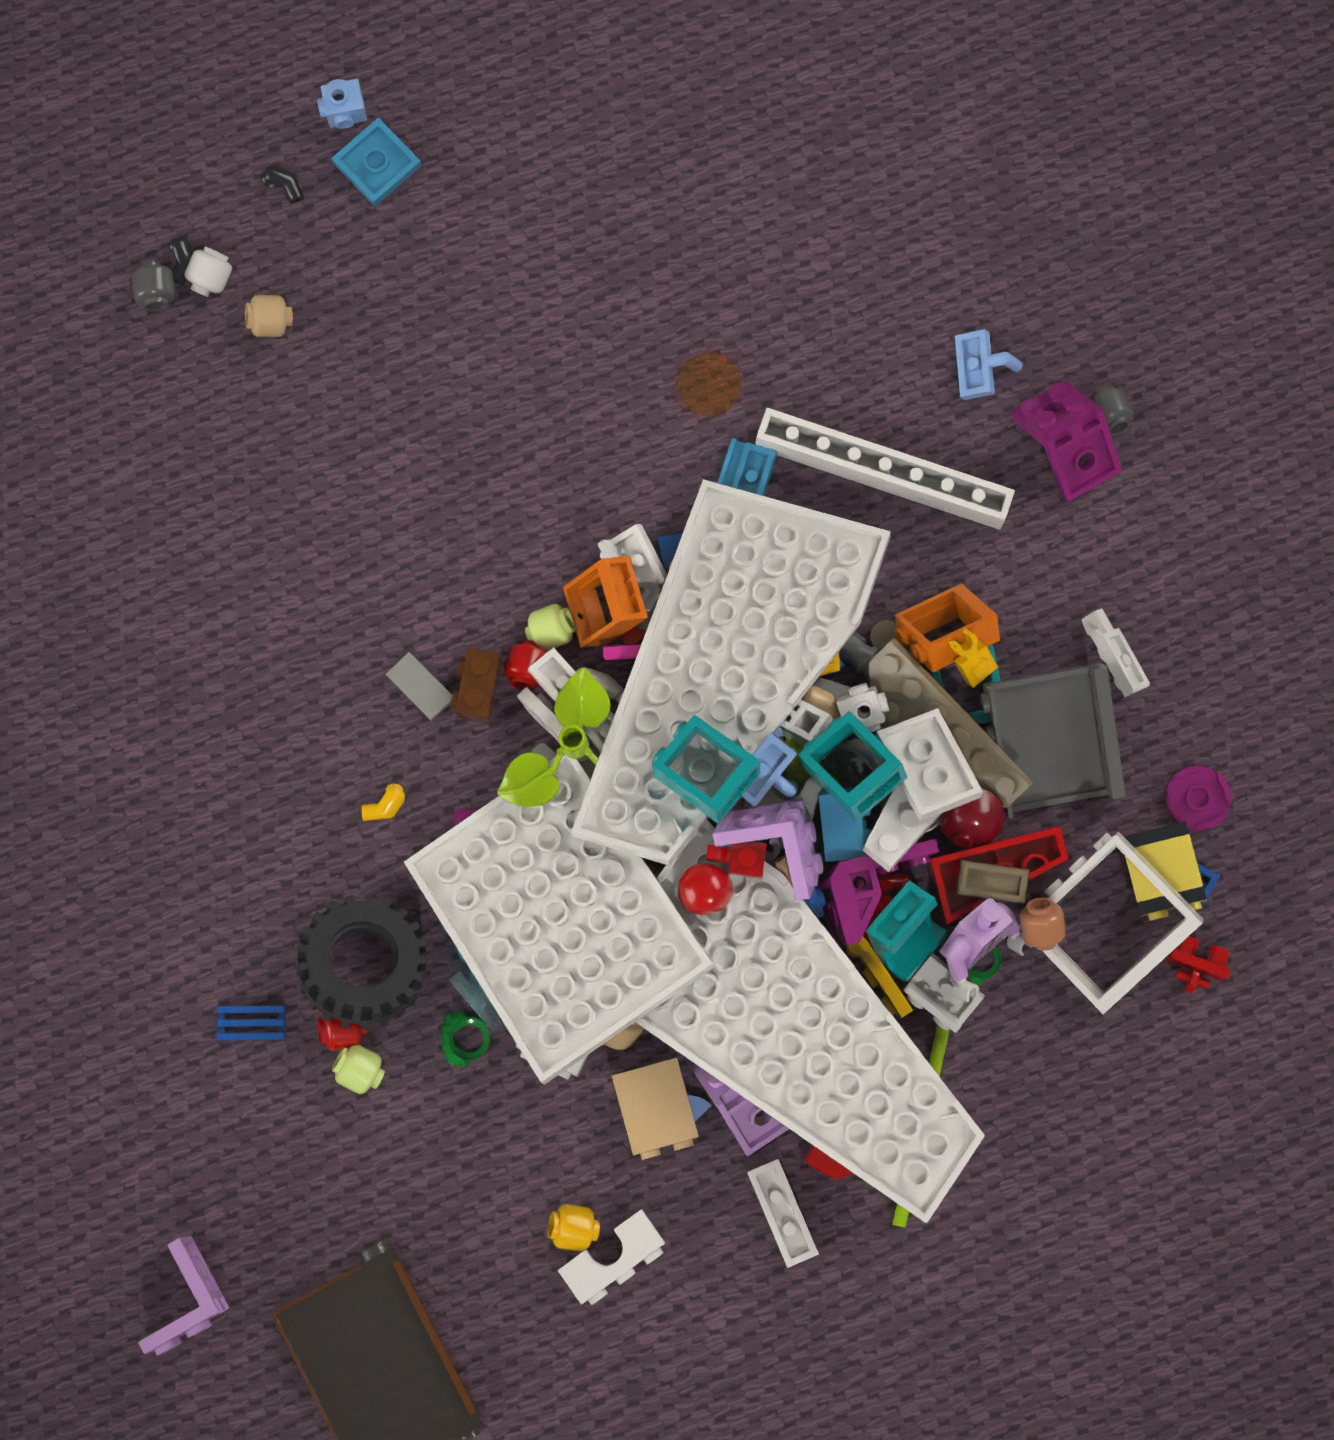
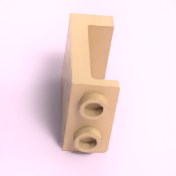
(655, 1108)

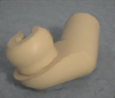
(822, 700)

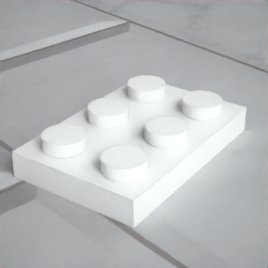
(933, 763)

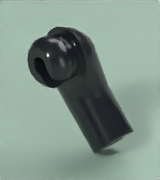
(275, 175)
(183, 252)

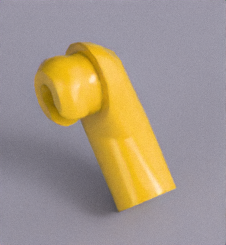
(388, 805)

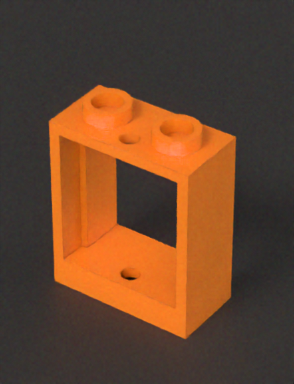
(622, 597)
(938, 611)

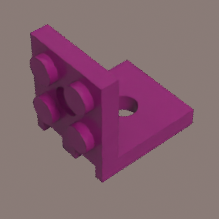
(1068, 428)

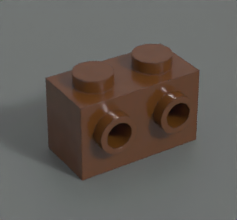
(478, 685)

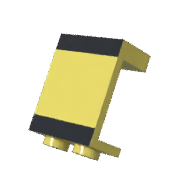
(1173, 856)

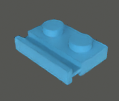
(747, 467)

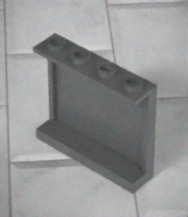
(1058, 734)

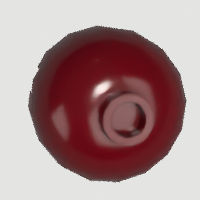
(974, 822)

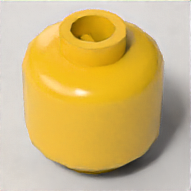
(573, 1227)

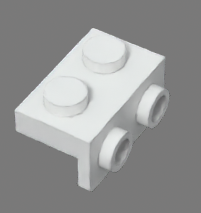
(643, 557)
(933, 990)

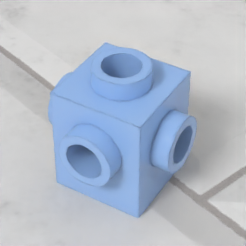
(342, 103)

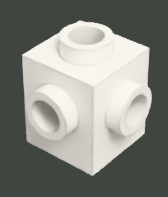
(860, 696)

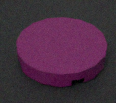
(1190, 804)

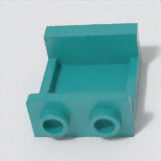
(905, 932)

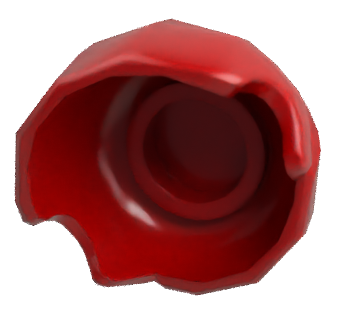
(705, 889)

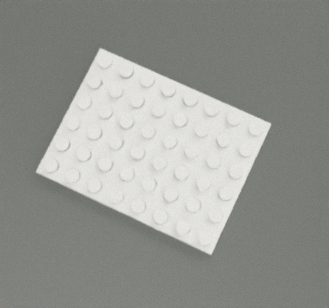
(555, 925)

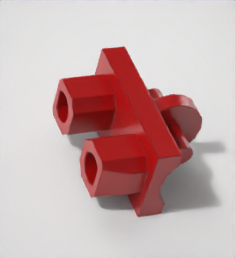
(1212, 966)

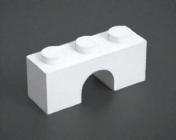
(589, 1278)

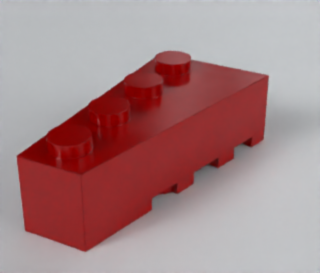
(1028, 851)

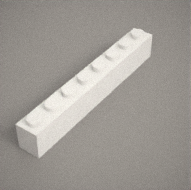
(885, 469)

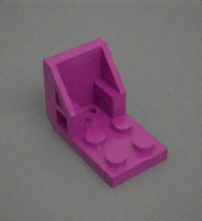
(851, 907)

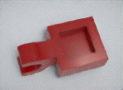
(743, 859)

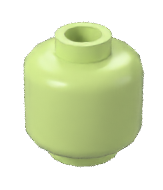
(550, 627)
(358, 1069)

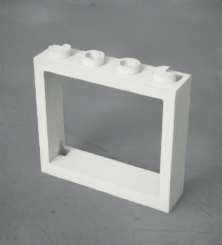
(1056, 891)

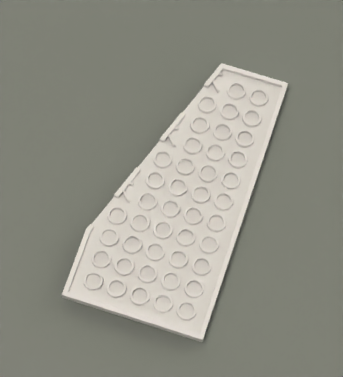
(737, 639)
(811, 1040)

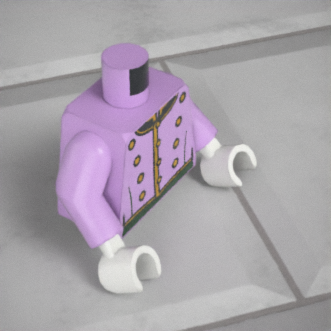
(975, 939)

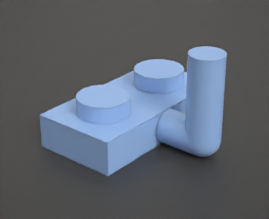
(976, 364)
(773, 758)

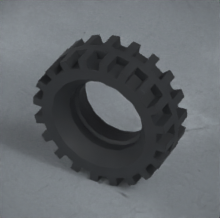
(354, 1003)

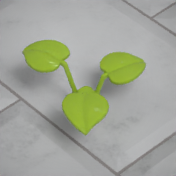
(580, 703)

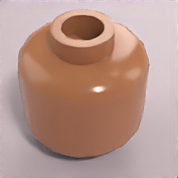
(1042, 923)

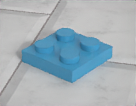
(376, 162)

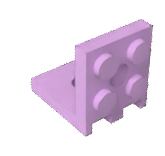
(778, 820)
(739, 1113)
(205, 1292)

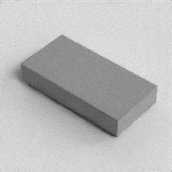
(420, 686)

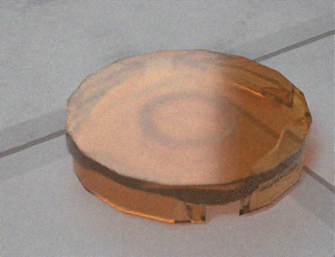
(718, 388)

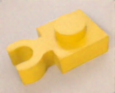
(974, 660)

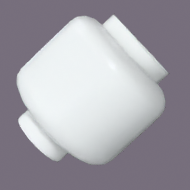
(208, 271)

